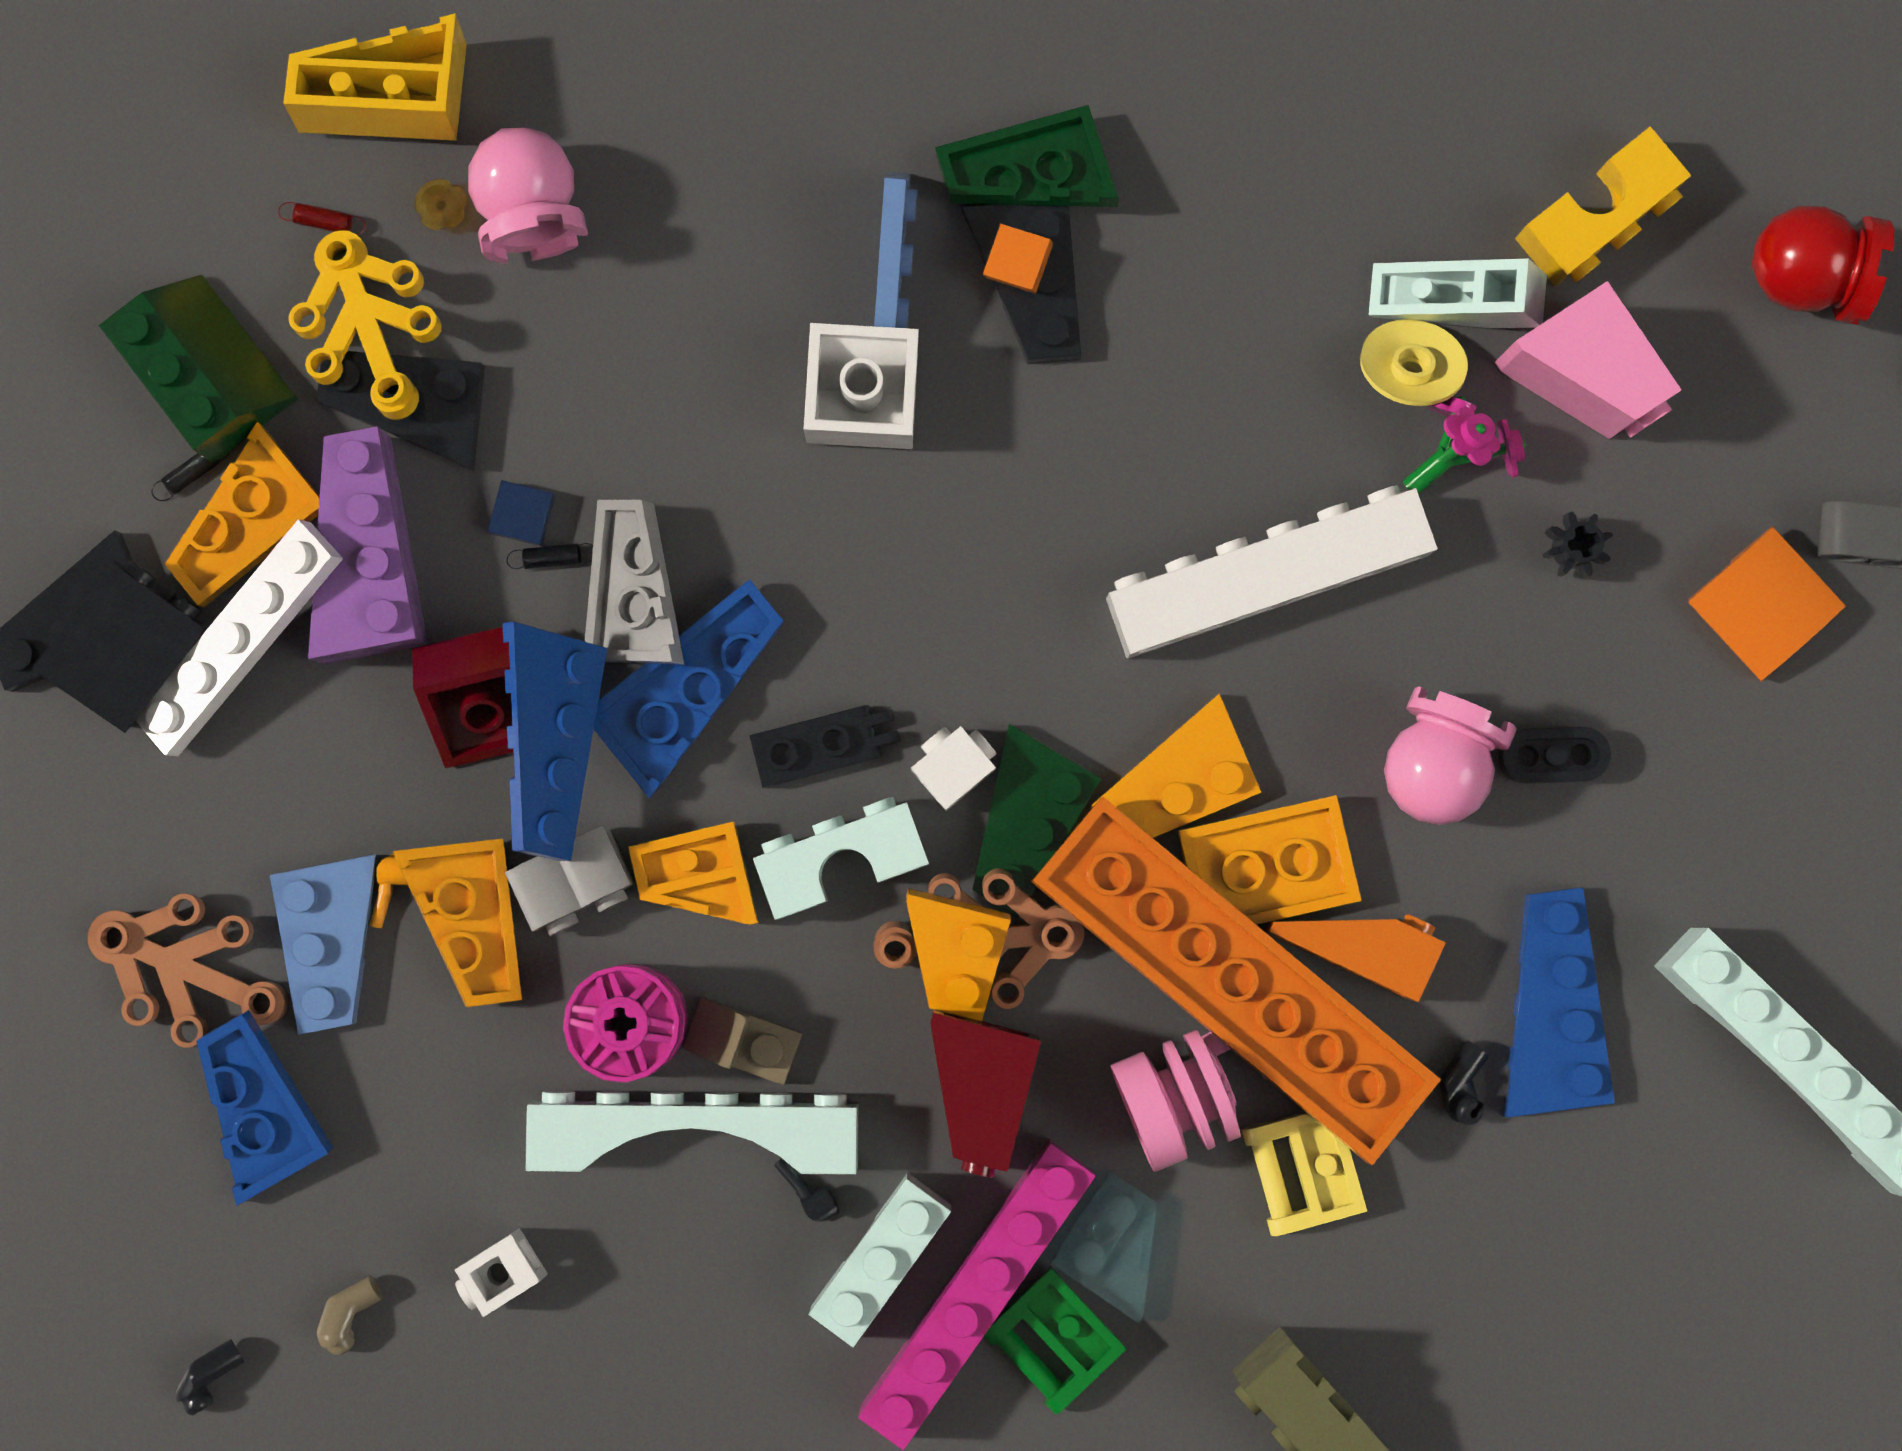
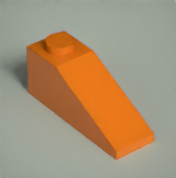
(1378, 950)

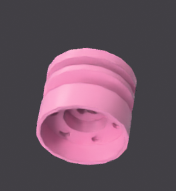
(1176, 1100)

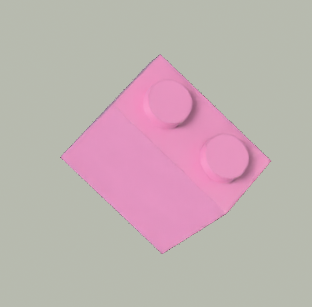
(1594, 366)

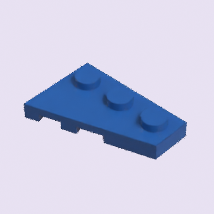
(259, 1108)

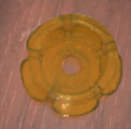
(431, 194)

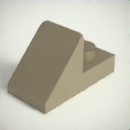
(742, 1041)

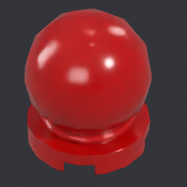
(1820, 260)

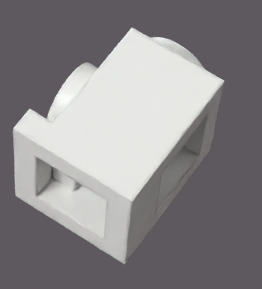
(480, 1289)

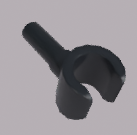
(816, 1205)

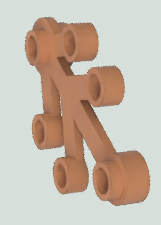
(1029, 935)
(178, 965)

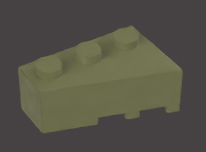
(1300, 1400)

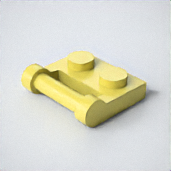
(1323, 1170)

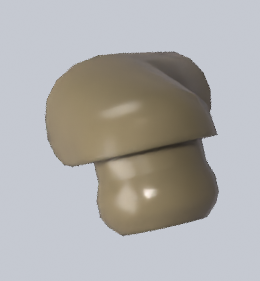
(335, 1323)

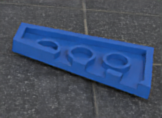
(553, 719)

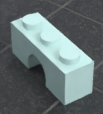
(794, 870)
(880, 1260)

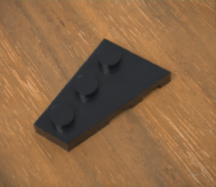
(446, 410)

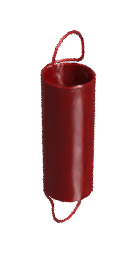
(321, 218)

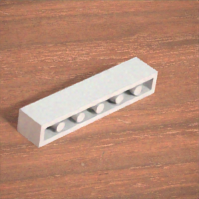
(1270, 572)

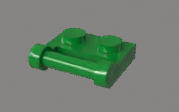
(1066, 1328)

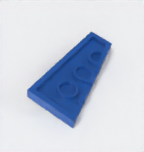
(665, 707)
(1558, 1026)

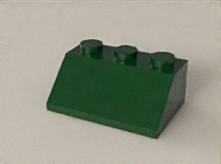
(198, 364)

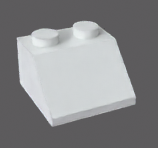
(861, 386)

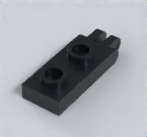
(820, 745)

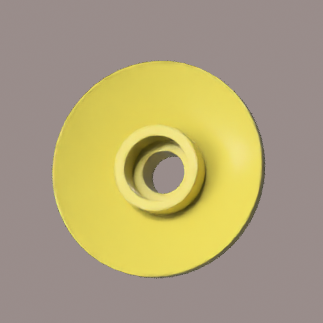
(1413, 362)

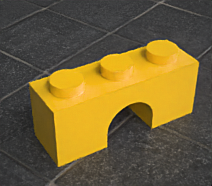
(1640, 180)

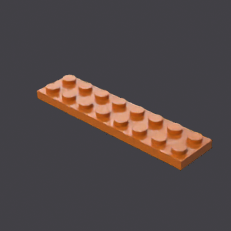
(1236, 981)

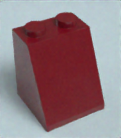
(983, 1087)

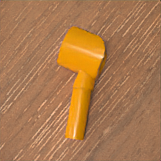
(387, 875)

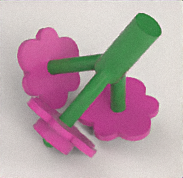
(1466, 440)

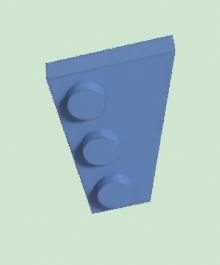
(894, 255)
(323, 938)

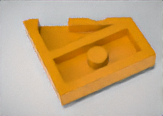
(696, 873)
(956, 951)

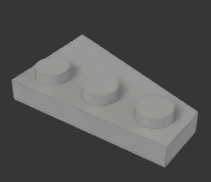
(630, 587)

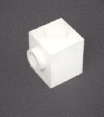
(954, 764)

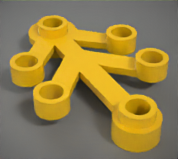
(362, 315)

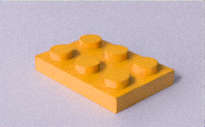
(1276, 860)

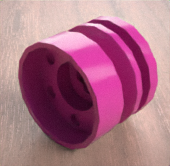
(644, 995)

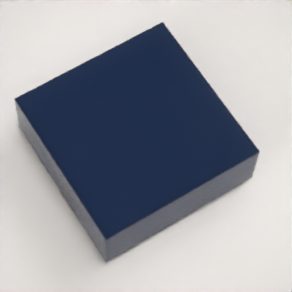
(521, 513)

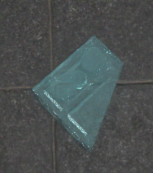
(1112, 1246)

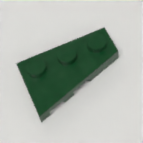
(1031, 163)
(1030, 812)

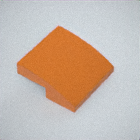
(1766, 603)

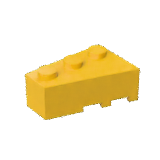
(381, 86)

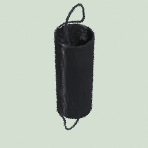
(186, 474)
(550, 556)

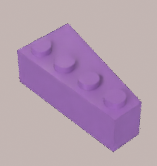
(373, 593)

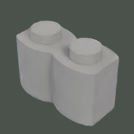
(557, 890)

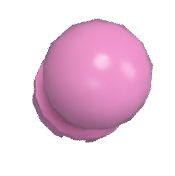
(524, 191)
(1444, 761)

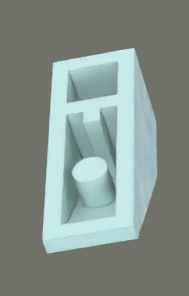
(1460, 292)

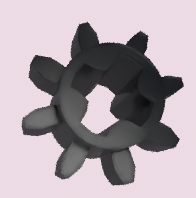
(1579, 531)

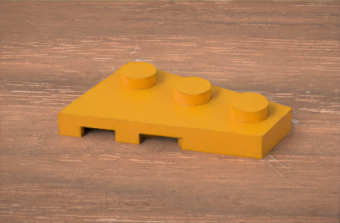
(1187, 775)

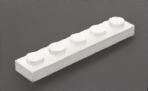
(238, 637)

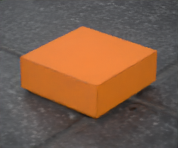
(1018, 258)

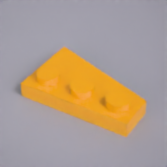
(243, 520)
(468, 914)

